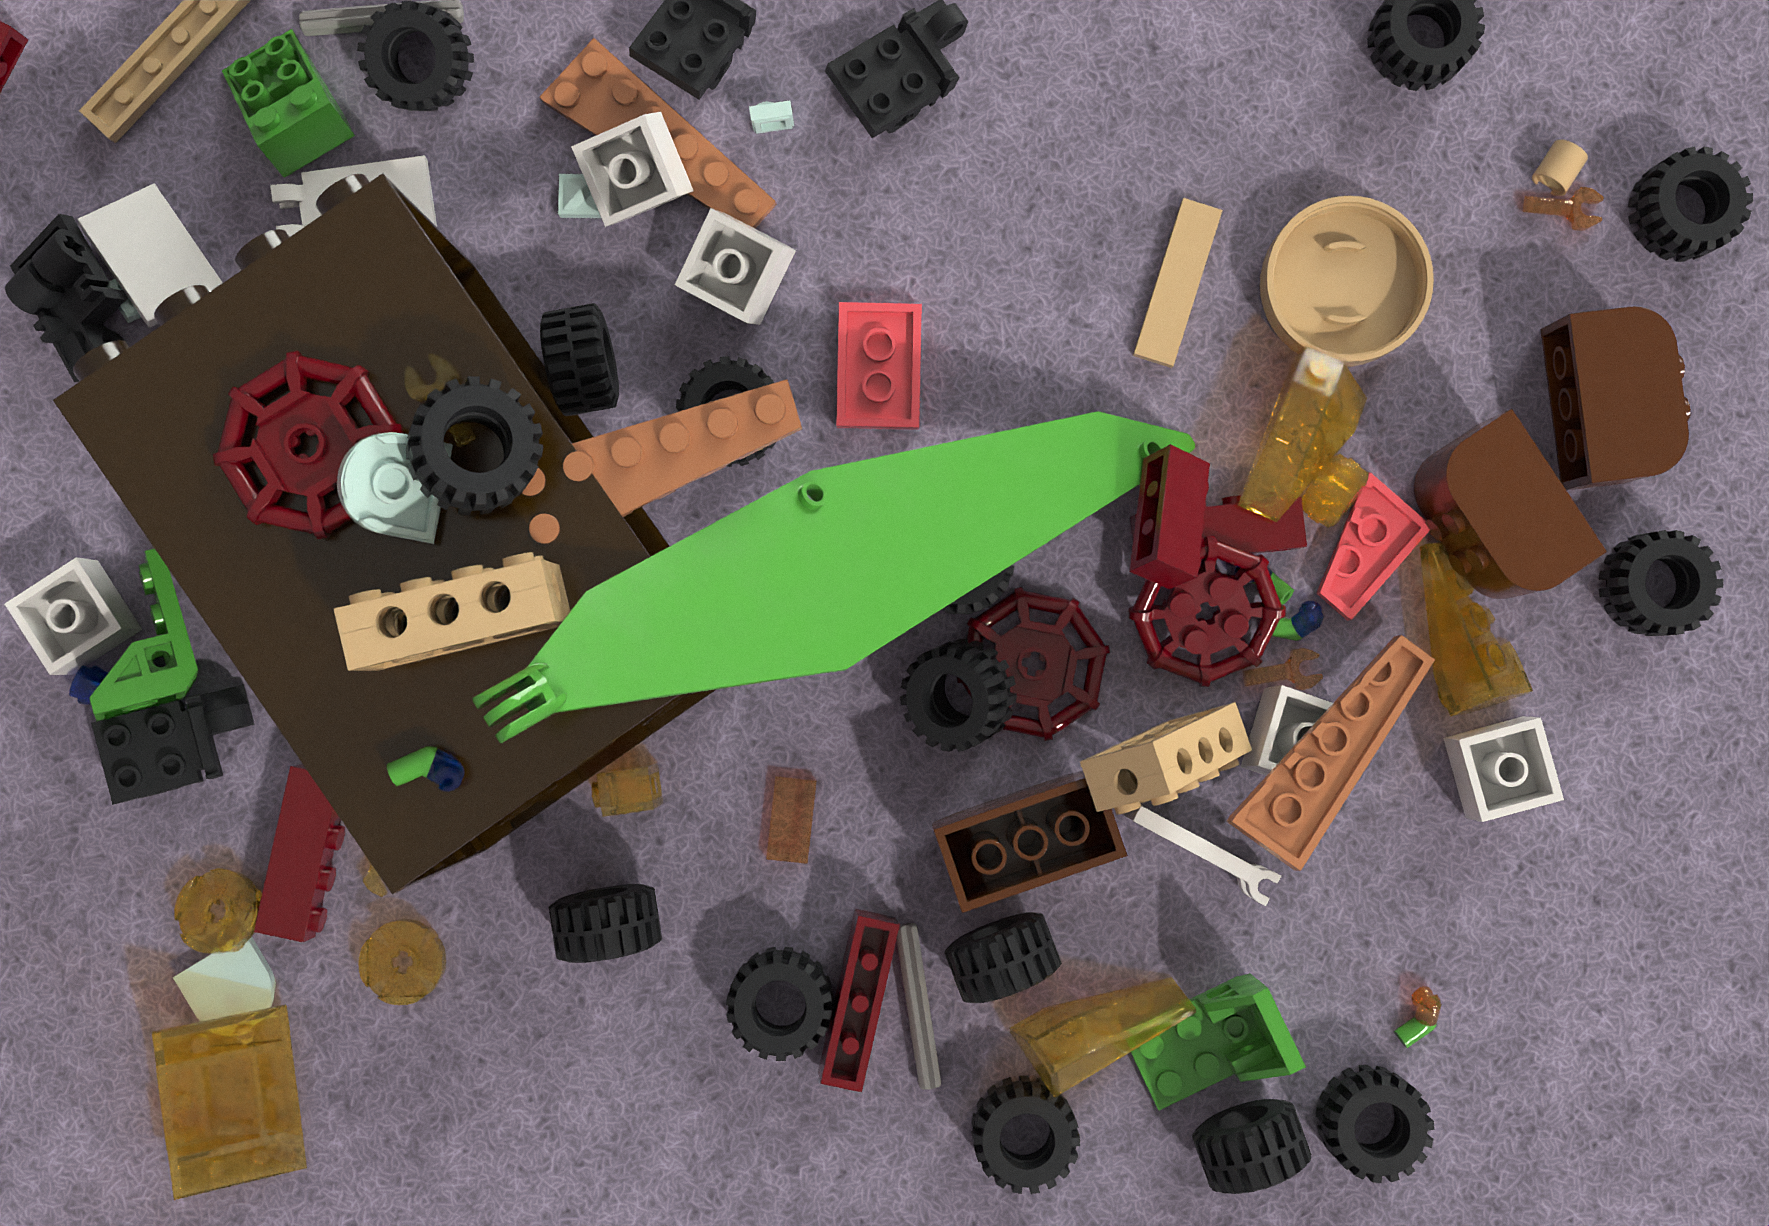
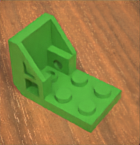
(134, 679)
(1230, 1034)

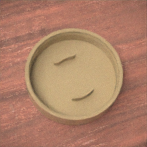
(1347, 280)

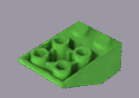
(287, 104)

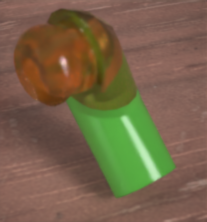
(1425, 1017)

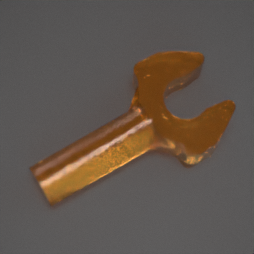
(1569, 208)
(1285, 671)

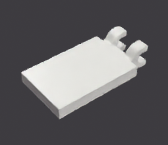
(407, 174)
(147, 249)
(1247, 874)

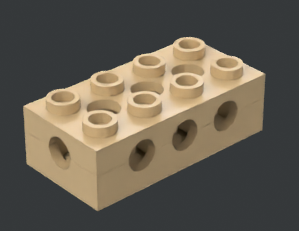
(374, 628)
(1166, 759)

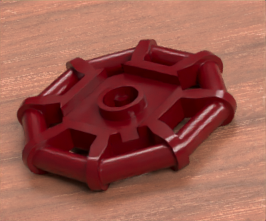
(278, 438)
(1220, 631)
(1053, 649)

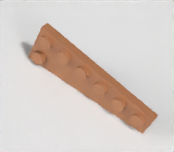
(603, 93)
(674, 450)
(1314, 779)

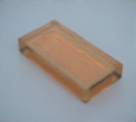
(791, 819)

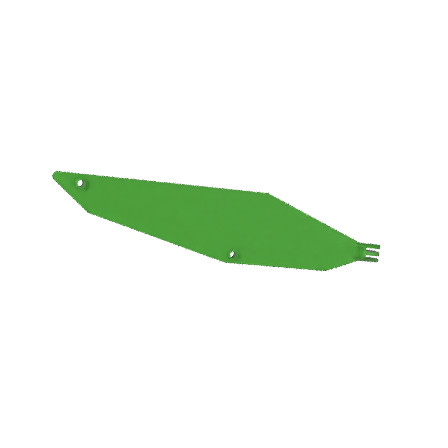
(828, 579)

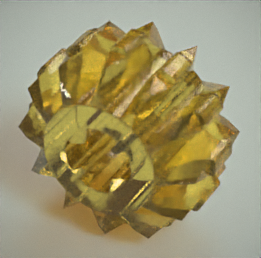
(1334, 490)

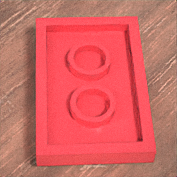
(879, 365)

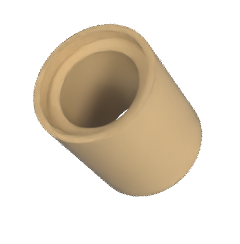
(1560, 166)

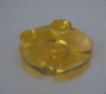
(196, 920)
(385, 944)

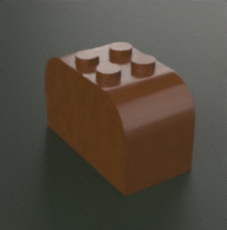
(1615, 396)
(1503, 511)
(1026, 840)

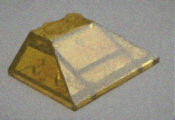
(229, 1100)

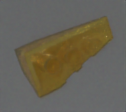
(1306, 429)
(1468, 661)
(1092, 1032)

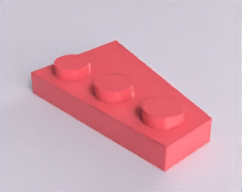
(1370, 547)

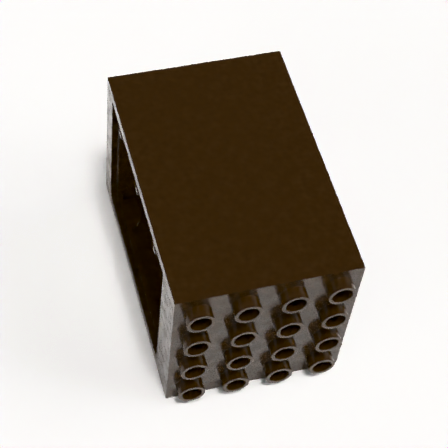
(380, 293)

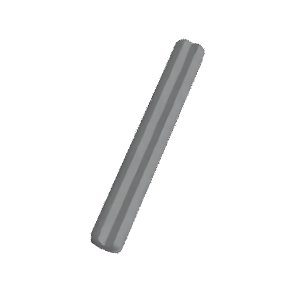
(354, 18)
(918, 1006)

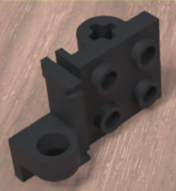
(693, 41)
(900, 68)
(66, 290)
(166, 744)

